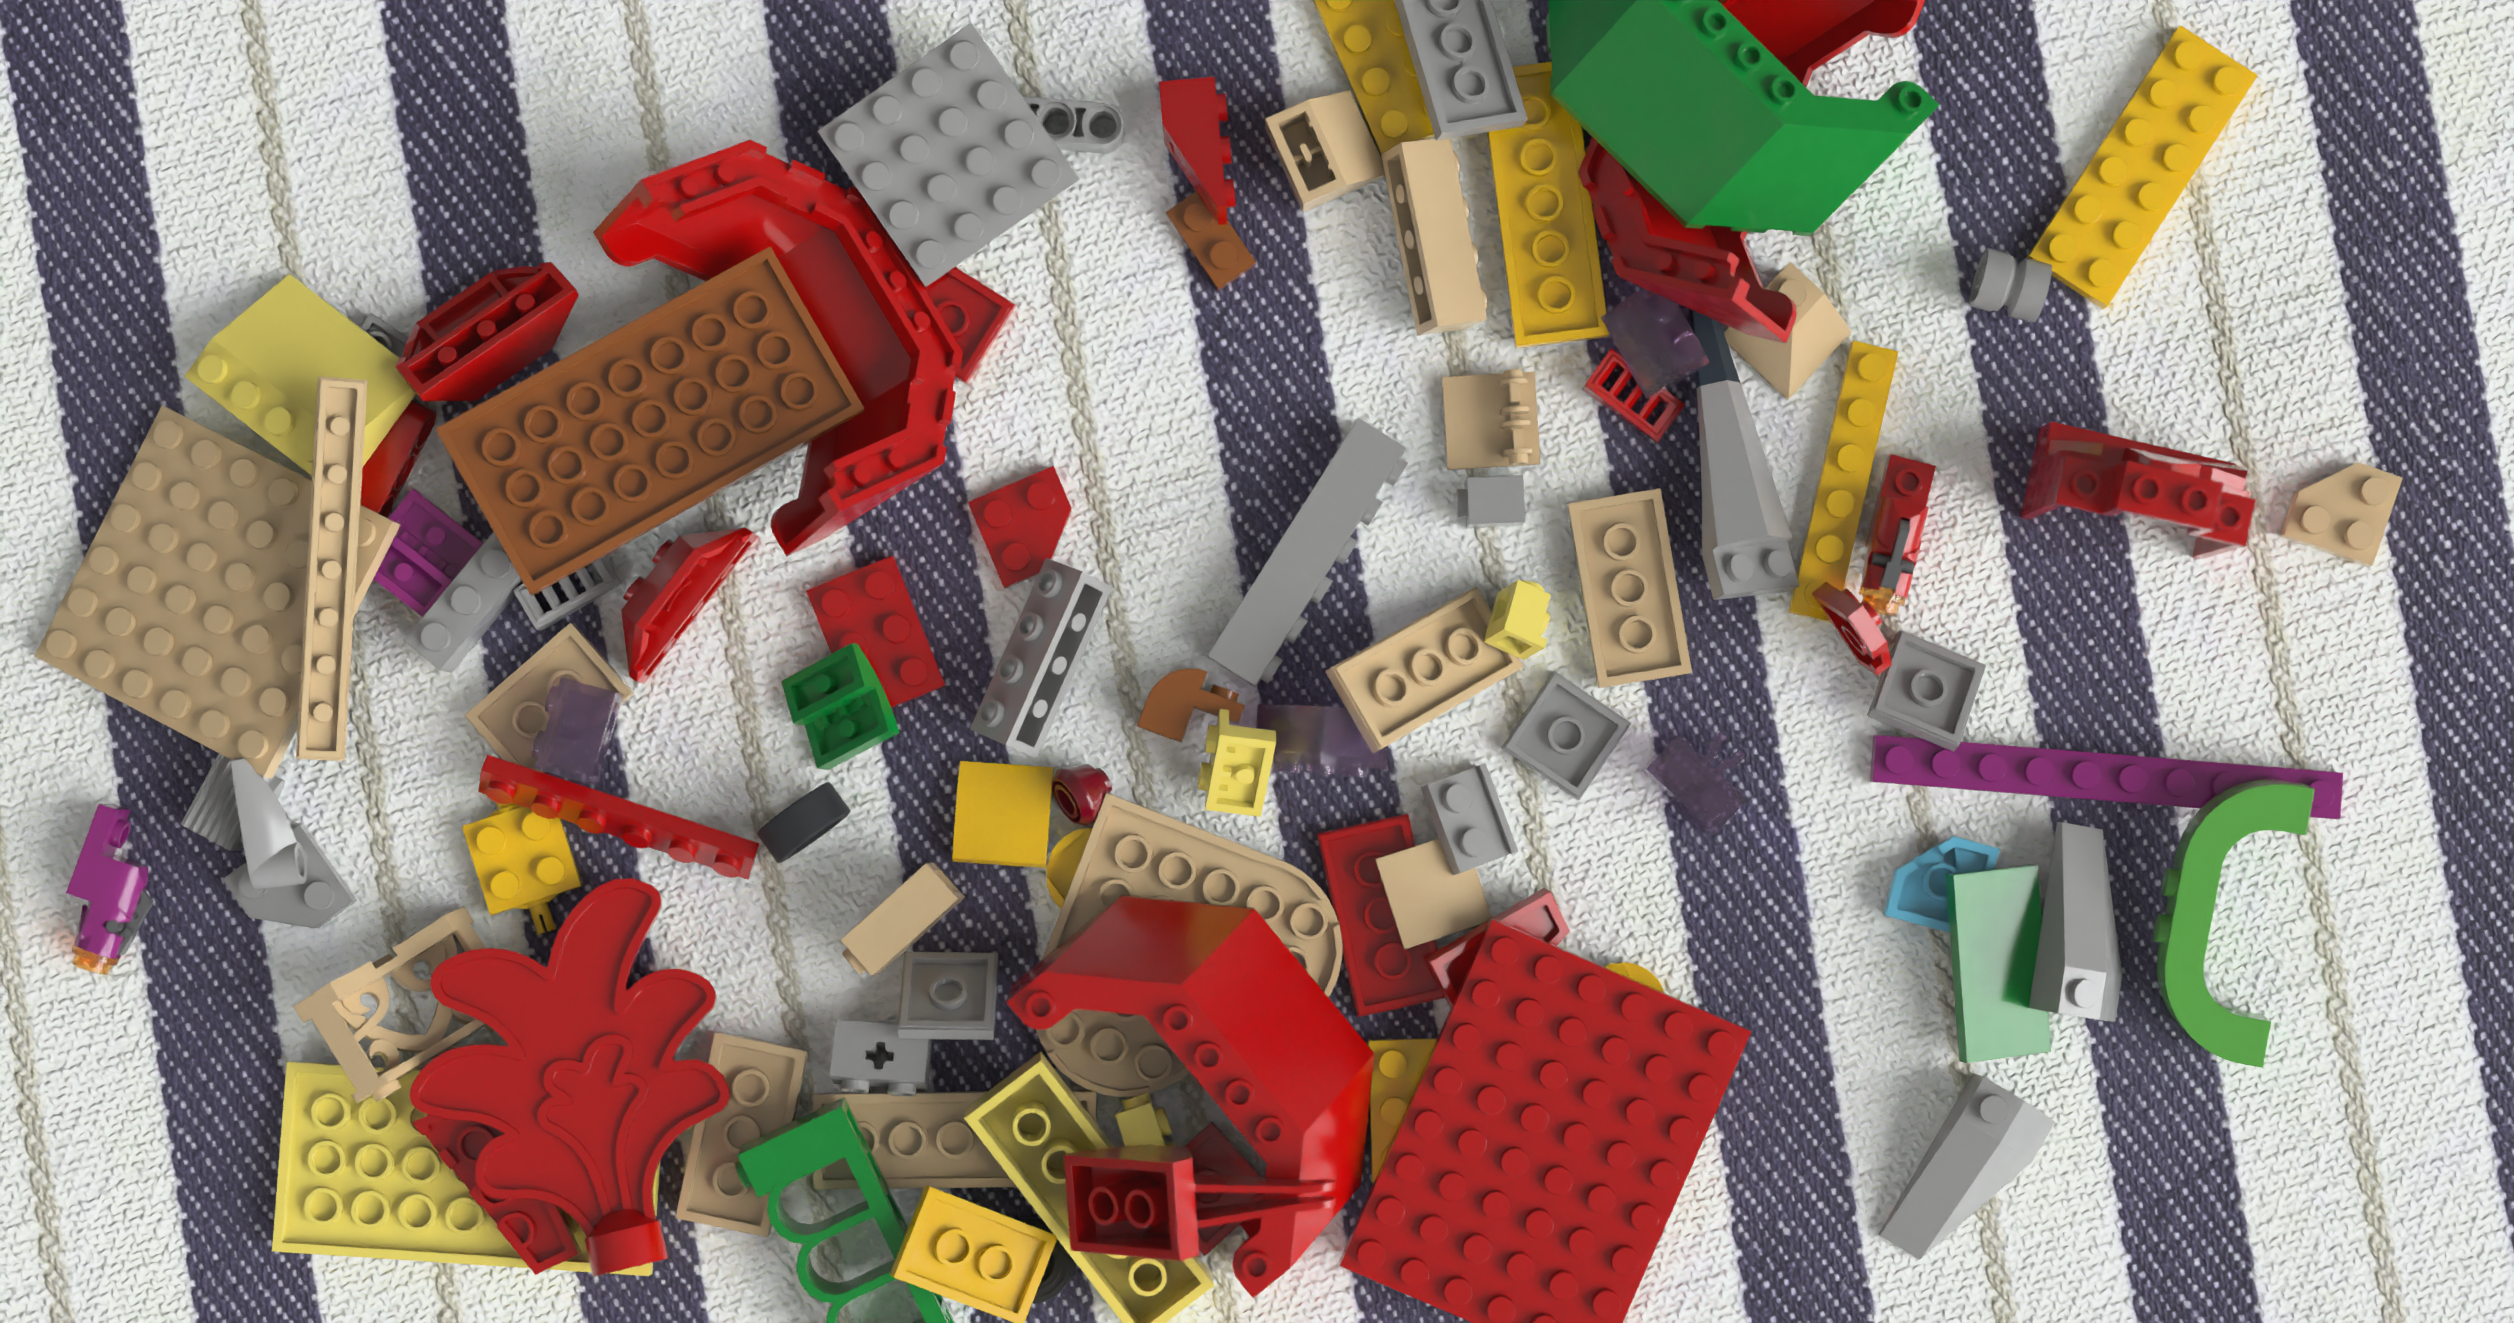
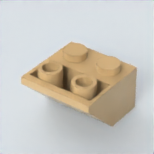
(1324, 149)

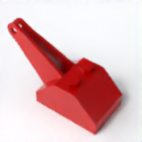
(1145, 1206)

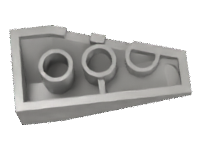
(2078, 941)

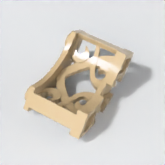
(340, 1005)

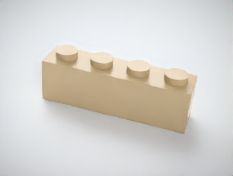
(1434, 236)

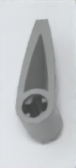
(267, 836)

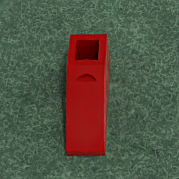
(1193, 138)

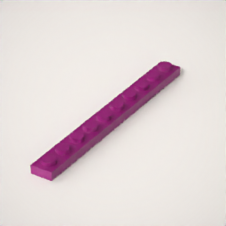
(2083, 774)

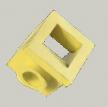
(1519, 619)
(1143, 1123)

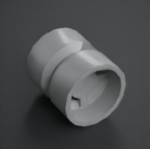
(2017, 287)

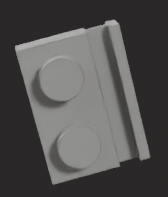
(1469, 819)

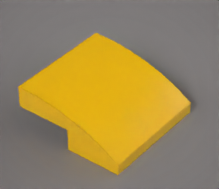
(1002, 814)

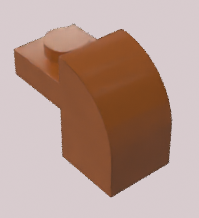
(1175, 698)

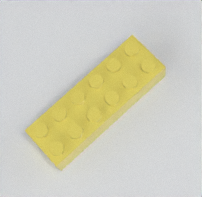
(1028, 1129)

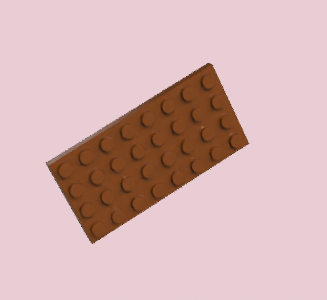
(650, 420)

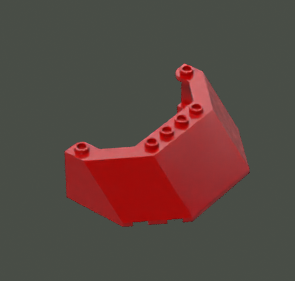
(1711, 265)
(855, 290)
(1244, 1028)

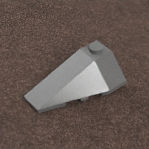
(1972, 1157)

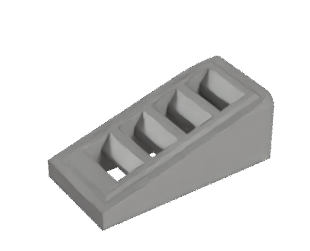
(559, 611)

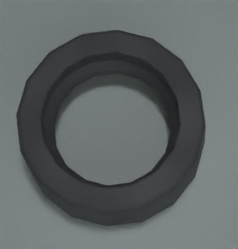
(803, 822)

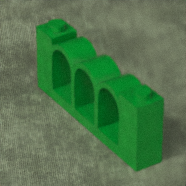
(805, 1147)

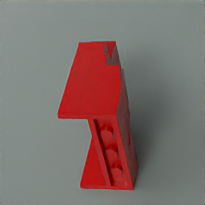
(2135, 477)

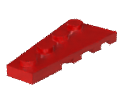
(530, 1225)

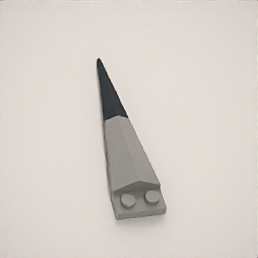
(1741, 510)

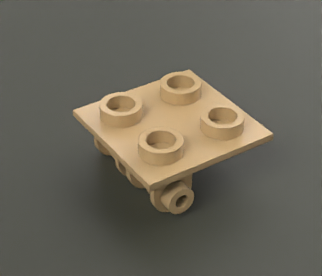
(1491, 420)

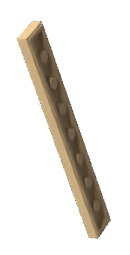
(331, 568)

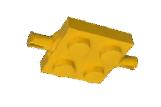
(521, 861)

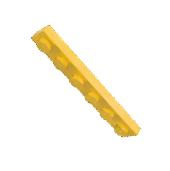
(1844, 475)

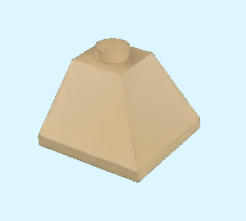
(1811, 341)

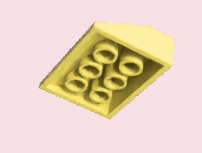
(270, 364)

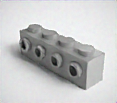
(1041, 657)

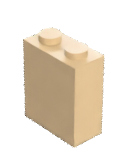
(900, 920)

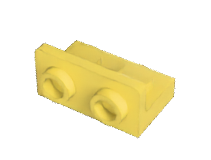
(1237, 767)

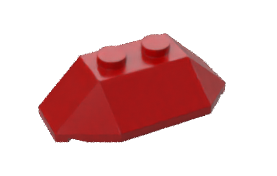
(487, 333)
(676, 592)

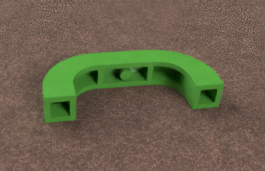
(2190, 908)

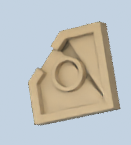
(2344, 513)

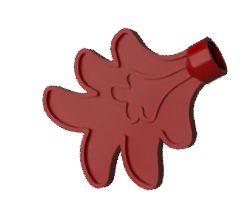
(586, 1071)

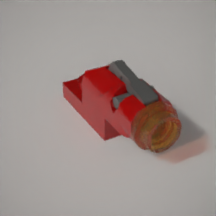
(1895, 533)

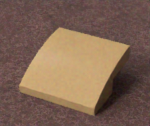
(1428, 897)

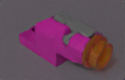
(114, 891)

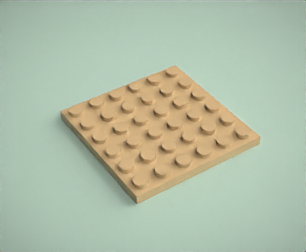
(202, 592)

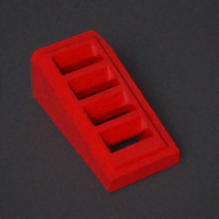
(1594, 388)

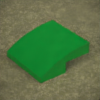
(840, 706)

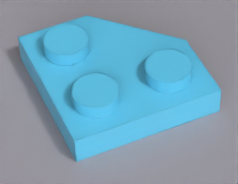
(1919, 885)

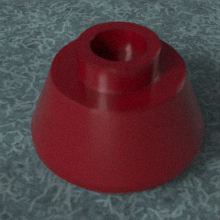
(1080, 792)

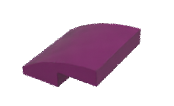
(424, 553)

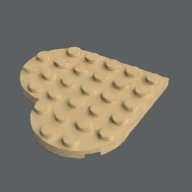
(1167, 859)

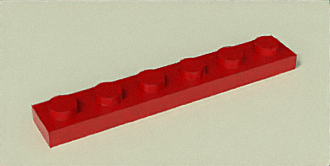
(618, 817)

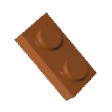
(1213, 245)

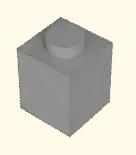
(1492, 501)

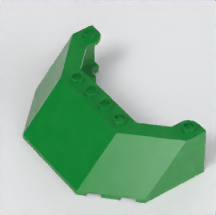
(1716, 116)

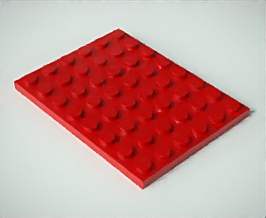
(1543, 1139)

